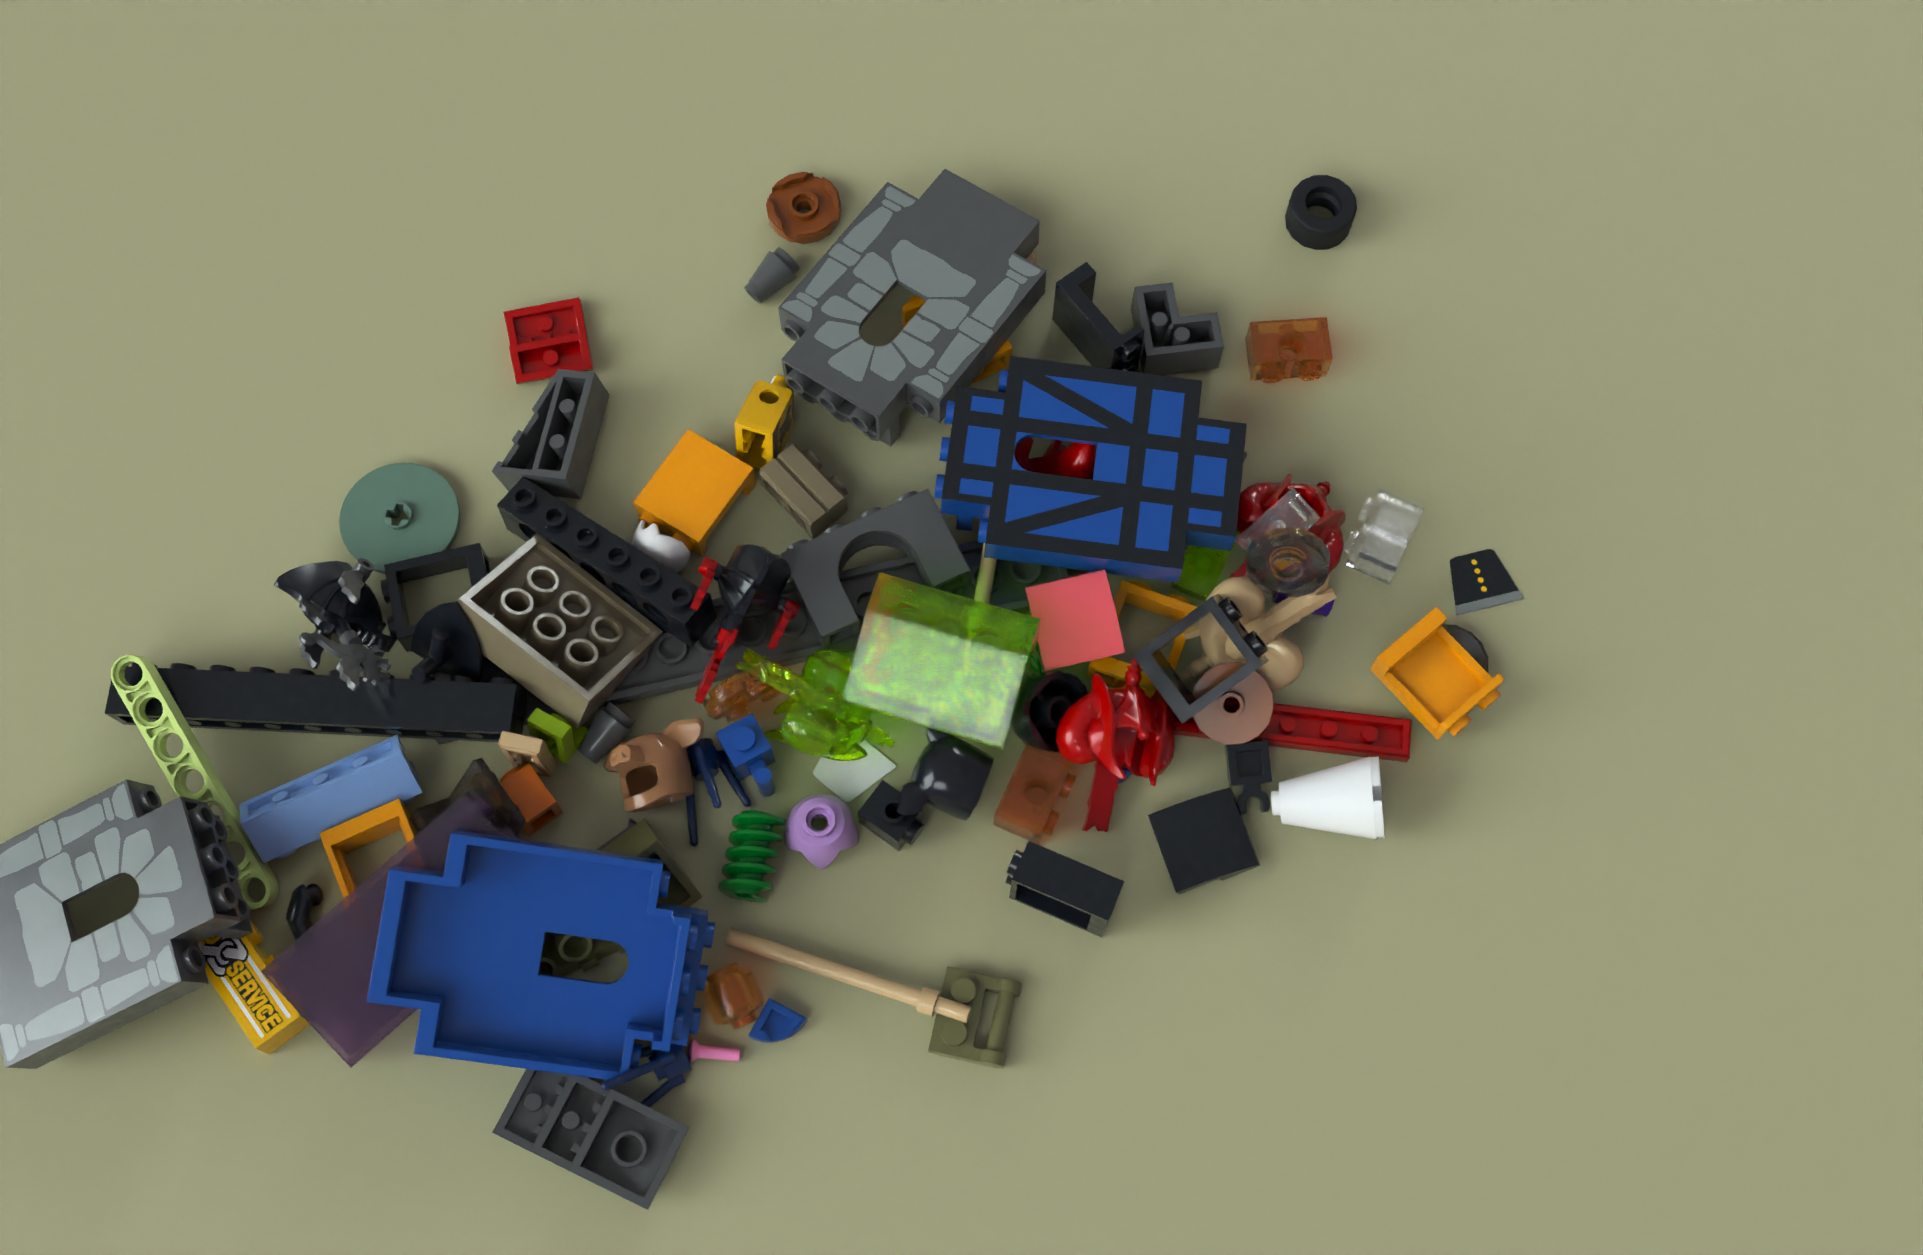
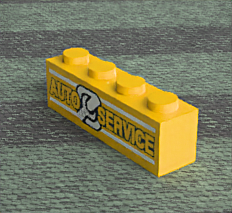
(254, 1001)

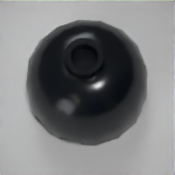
(1042, 706)

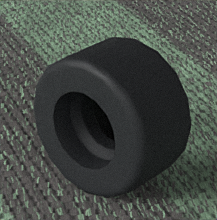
(1327, 193)

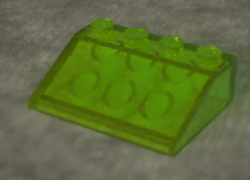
(941, 660)

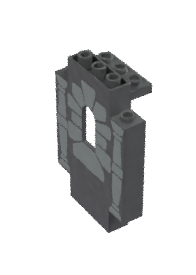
(952, 250)
(72, 990)

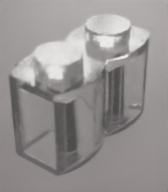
(1383, 537)

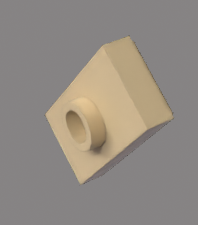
(528, 749)

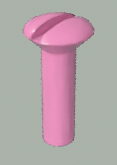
(711, 1052)

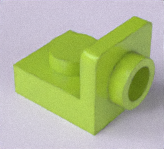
(557, 733)

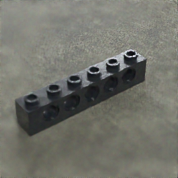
(618, 565)

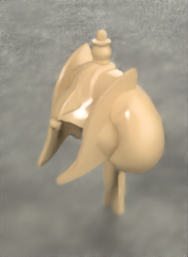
(1283, 654)

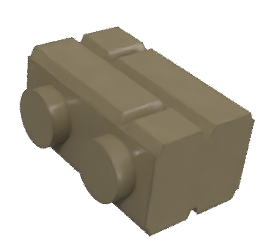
(804, 489)

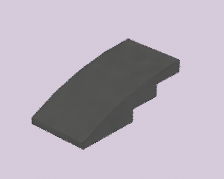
(592, 1133)

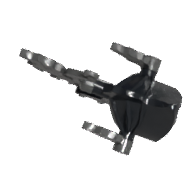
(341, 604)

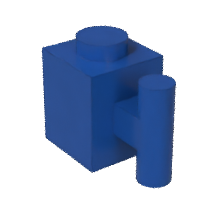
(748, 752)

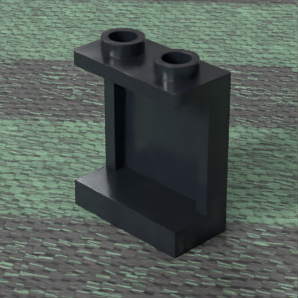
(1089, 327)

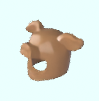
(656, 766)

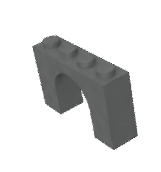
(908, 525)

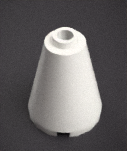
(1335, 800)

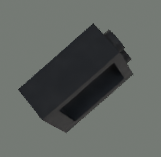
(433, 564)
(1168, 681)
(1063, 888)

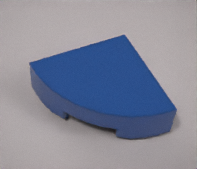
(776, 1023)

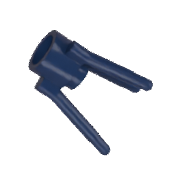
(704, 766)
(664, 1064)

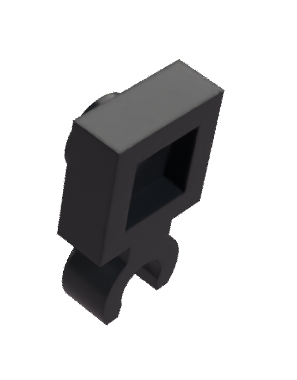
(1249, 767)

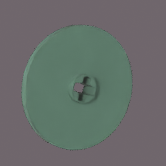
(384, 494)

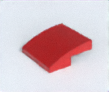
(548, 340)

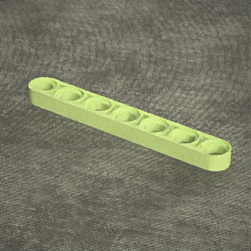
(191, 758)

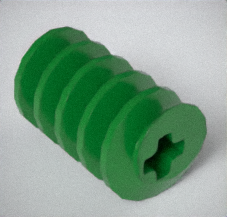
(750, 855)

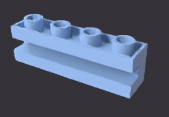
(327, 797)

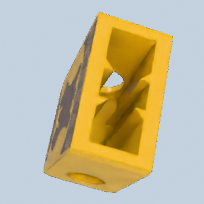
(767, 413)

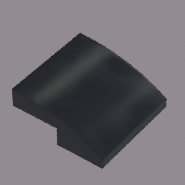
(1203, 840)

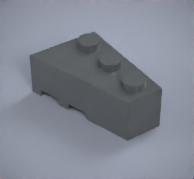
(559, 437)

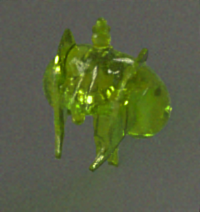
(816, 715)

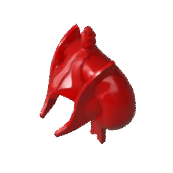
(1261, 496)
(1116, 730)

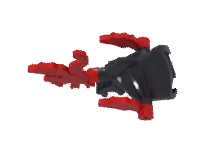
(749, 589)

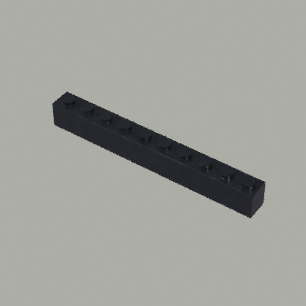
(328, 706)

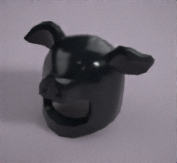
(946, 777)

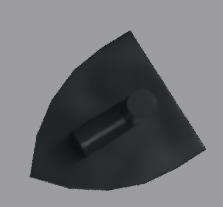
(446, 642)

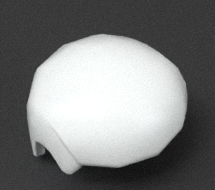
(661, 547)

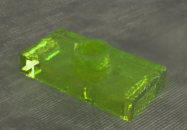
(1201, 570)

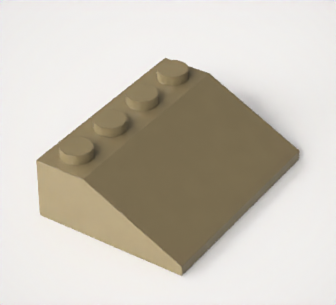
(557, 629)

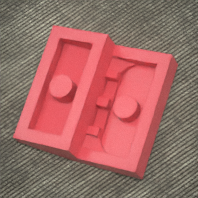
(1075, 619)

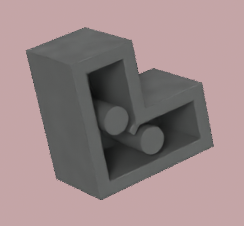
(1172, 341)

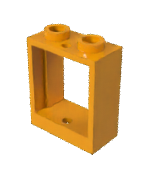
(1142, 596)
(360, 832)

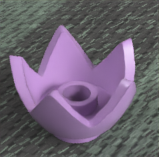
(820, 845)

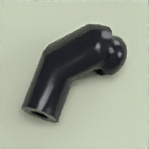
(300, 907)

